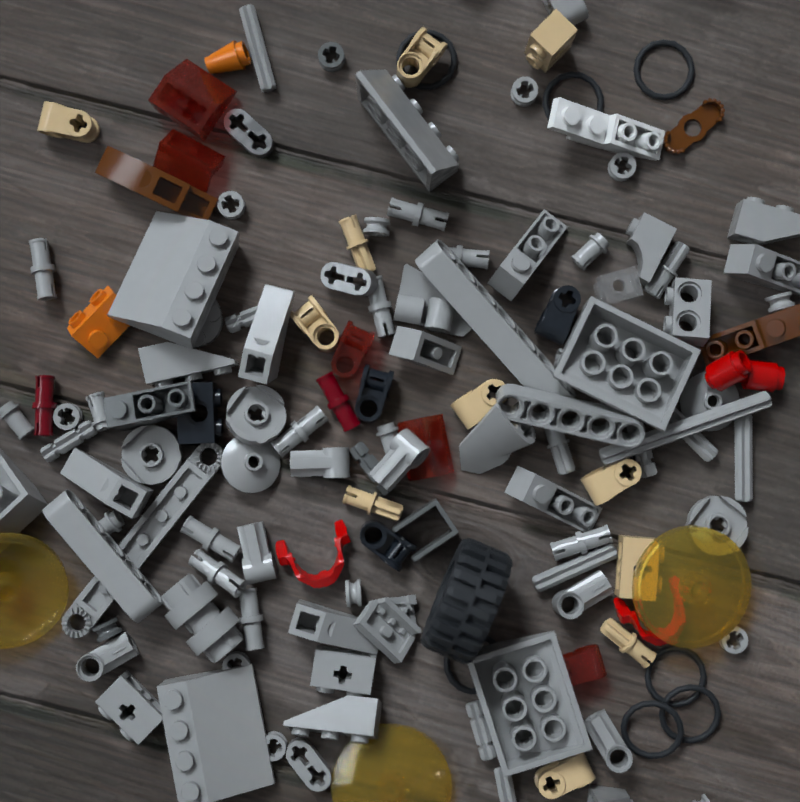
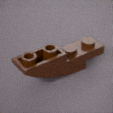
(155, 184)
(754, 334)

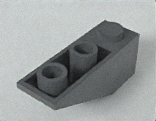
(149, 406)

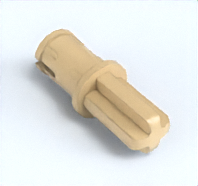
(357, 243)
(373, 503)
(627, 642)

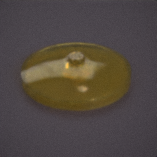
(691, 586)
(31, 589)
(394, 768)

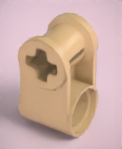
(422, 54)
(64, 122)
(314, 321)
(475, 404)
(606, 482)
(566, 775)

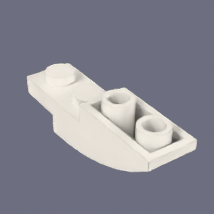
(605, 131)

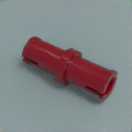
(338, 401)
(44, 405)

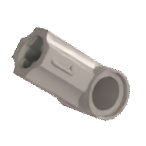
(404, 454)
(326, 462)
(258, 560)
(585, 594)
(108, 656)
(607, 740)

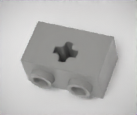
(330, 659)
(119, 696)

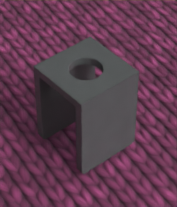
(436, 542)

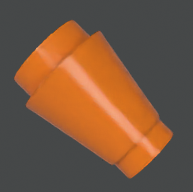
(228, 58)

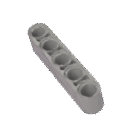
(580, 425)
(102, 556)

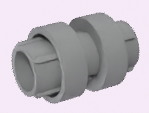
(213, 631)

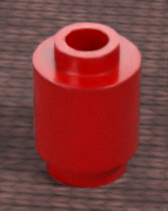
(728, 370)
(764, 377)

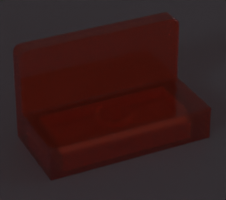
(187, 160)
(433, 434)

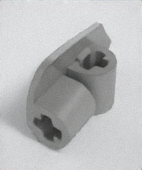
(424, 305)
(493, 441)

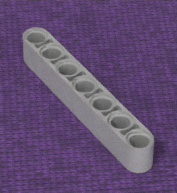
(489, 320)

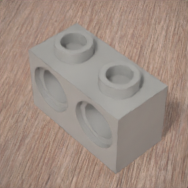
(695, 313)

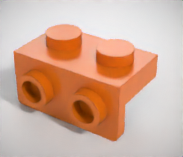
(93, 326)

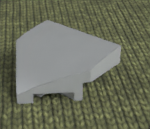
(390, 625)

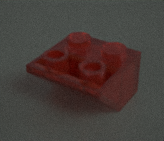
(192, 98)

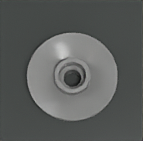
(695, 397)
(242, 476)

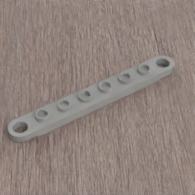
(147, 533)

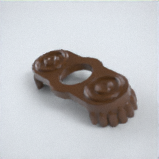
(706, 115)

